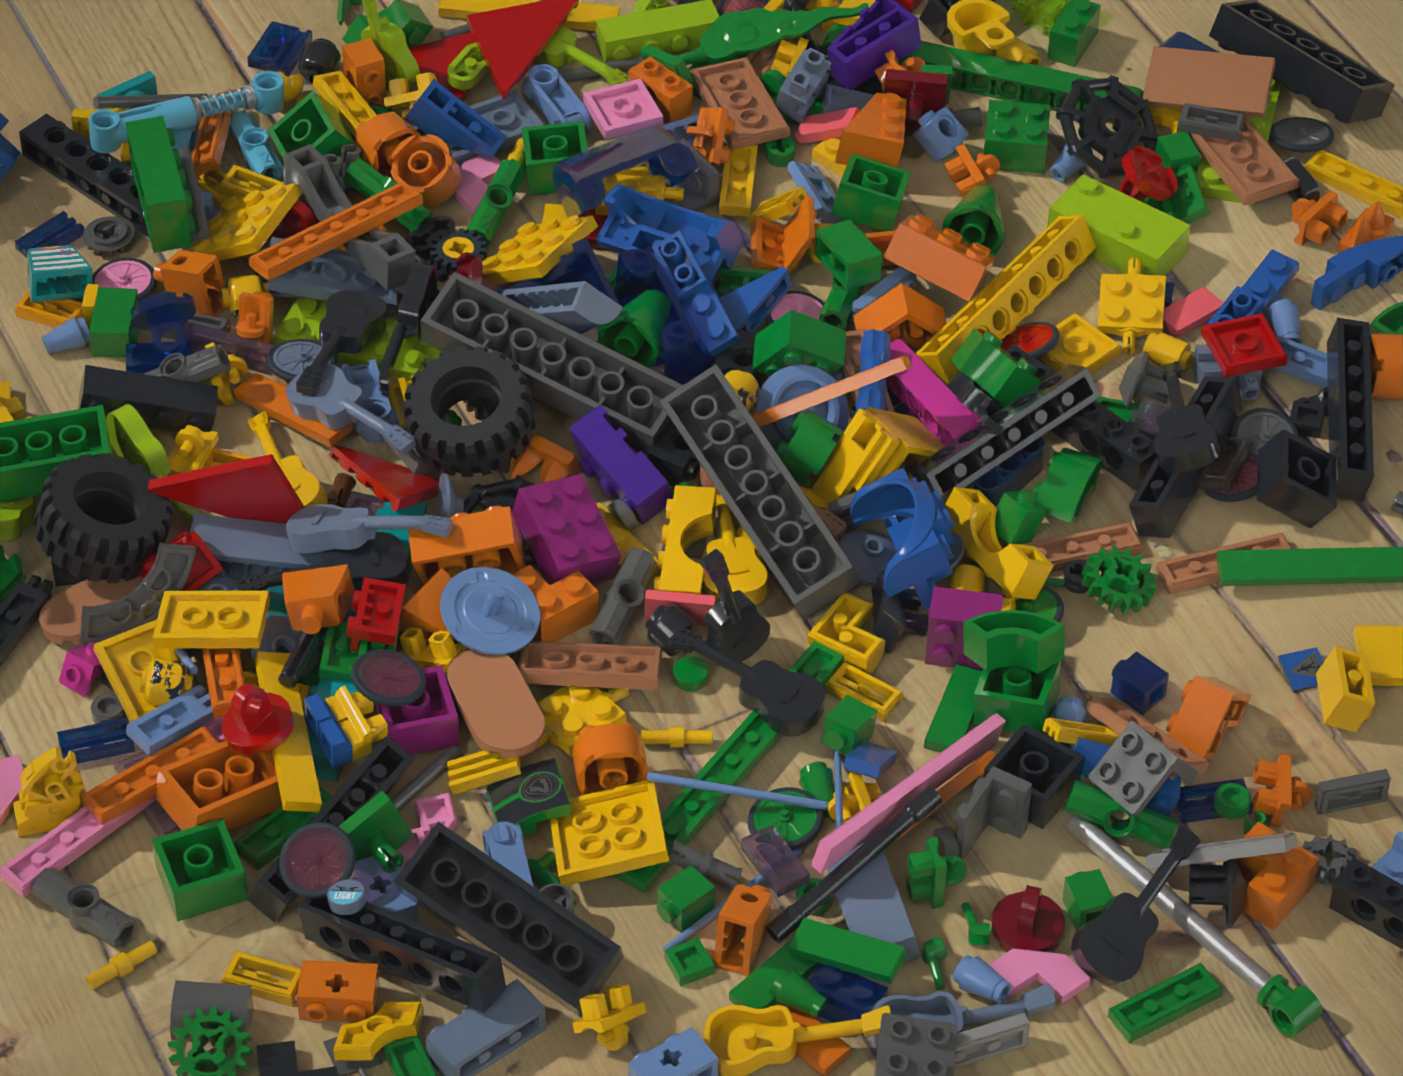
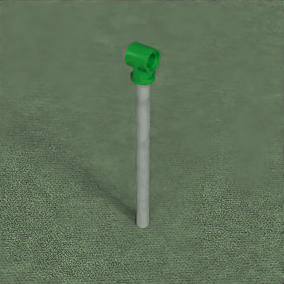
(1288, 1008)

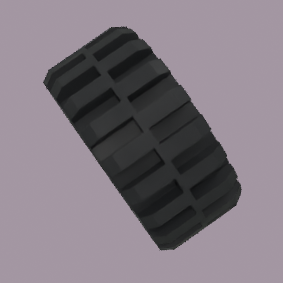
(462, 377)
(92, 546)

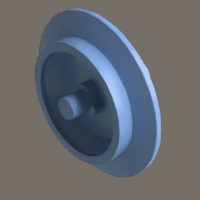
(792, 383)
(490, 611)

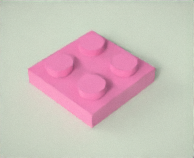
(622, 109)

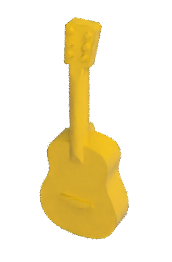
(303, 482)
(745, 568)
(759, 1037)

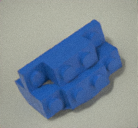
(644, 221)
(920, 540)

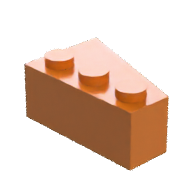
(875, 131)

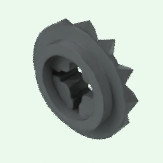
(104, 228)
(1340, 853)

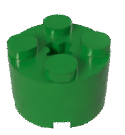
(808, 445)

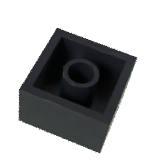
(1296, 478)
(1043, 763)

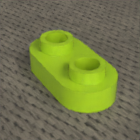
(467, 68)

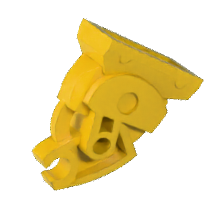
(48, 793)

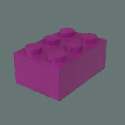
(566, 530)

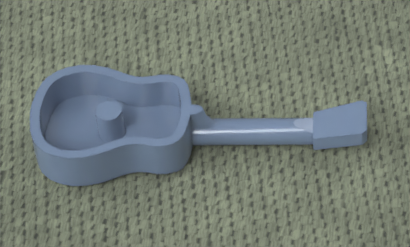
(342, 403)
(334, 527)
(943, 1007)

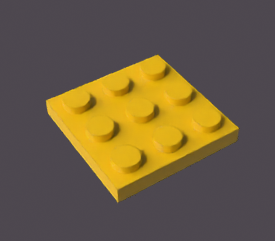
(247, 222)
(536, 249)
(609, 833)

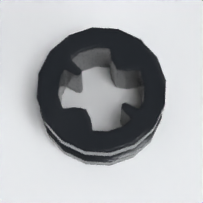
(1071, 580)

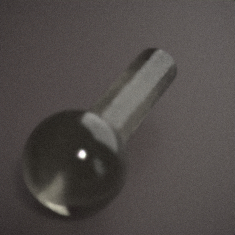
(911, 147)

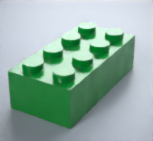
(160, 184)
(40, 443)

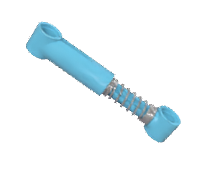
(264, 94)

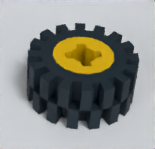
(449, 247)

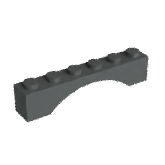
(379, 252)

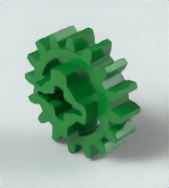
(1119, 580)
(221, 1038)

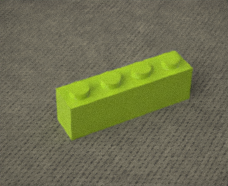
(666, 28)

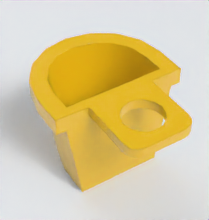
(979, 26)

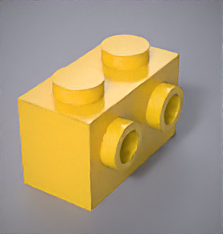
(1345, 689)

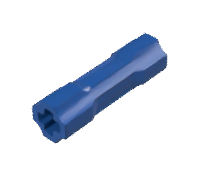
(873, 352)

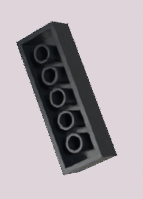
(1302, 61)
(508, 918)

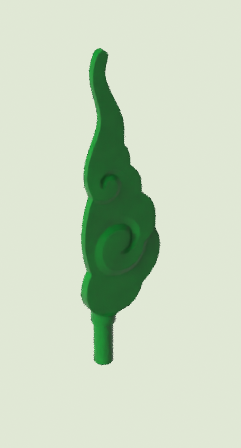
(758, 29)

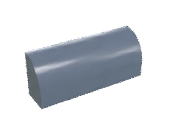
(567, 303)
(249, 546)
(875, 906)

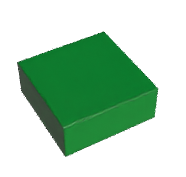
(689, 962)

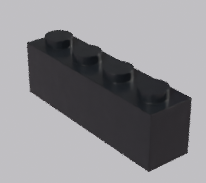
(158, 400)

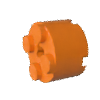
(380, 138)
(427, 167)
(1386, 366)
(608, 757)

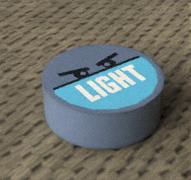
(346, 897)

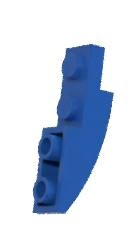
(1365, 263)
(1260, 290)
(696, 293)

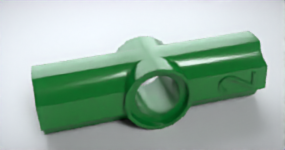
(370, 182)
(501, 190)
(839, 305)
(1098, 807)

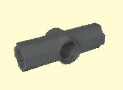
(194, 367)
(631, 583)
(84, 907)

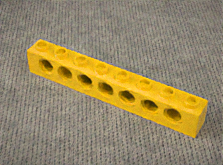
(1013, 291)

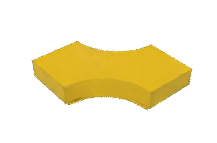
(367, 1037)

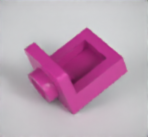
(80, 669)

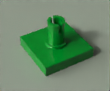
(378, 832)

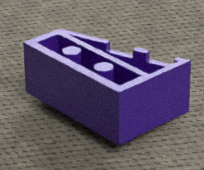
(863, 46)
(618, 467)

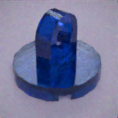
(162, 314)

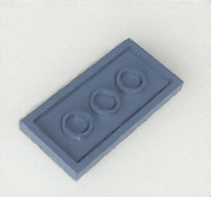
(506, 115)
(330, 274)

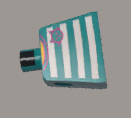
(57, 273)

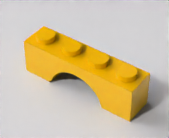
(691, 518)
(1017, 567)

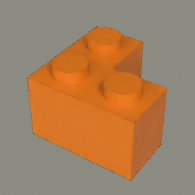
(903, 316)
(563, 605)
(1206, 714)
(1276, 880)

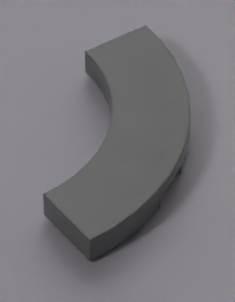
(144, 602)

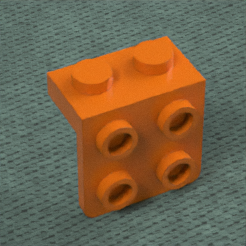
(783, 246)

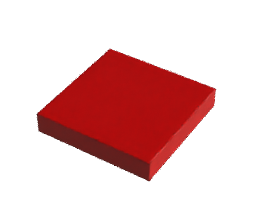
(1244, 345)

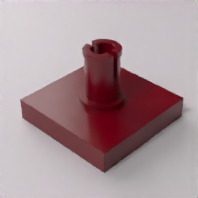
(921, 90)

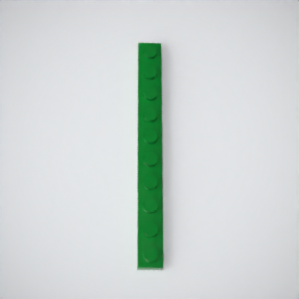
(729, 767)

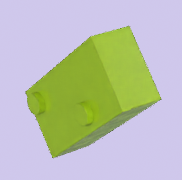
(1124, 227)

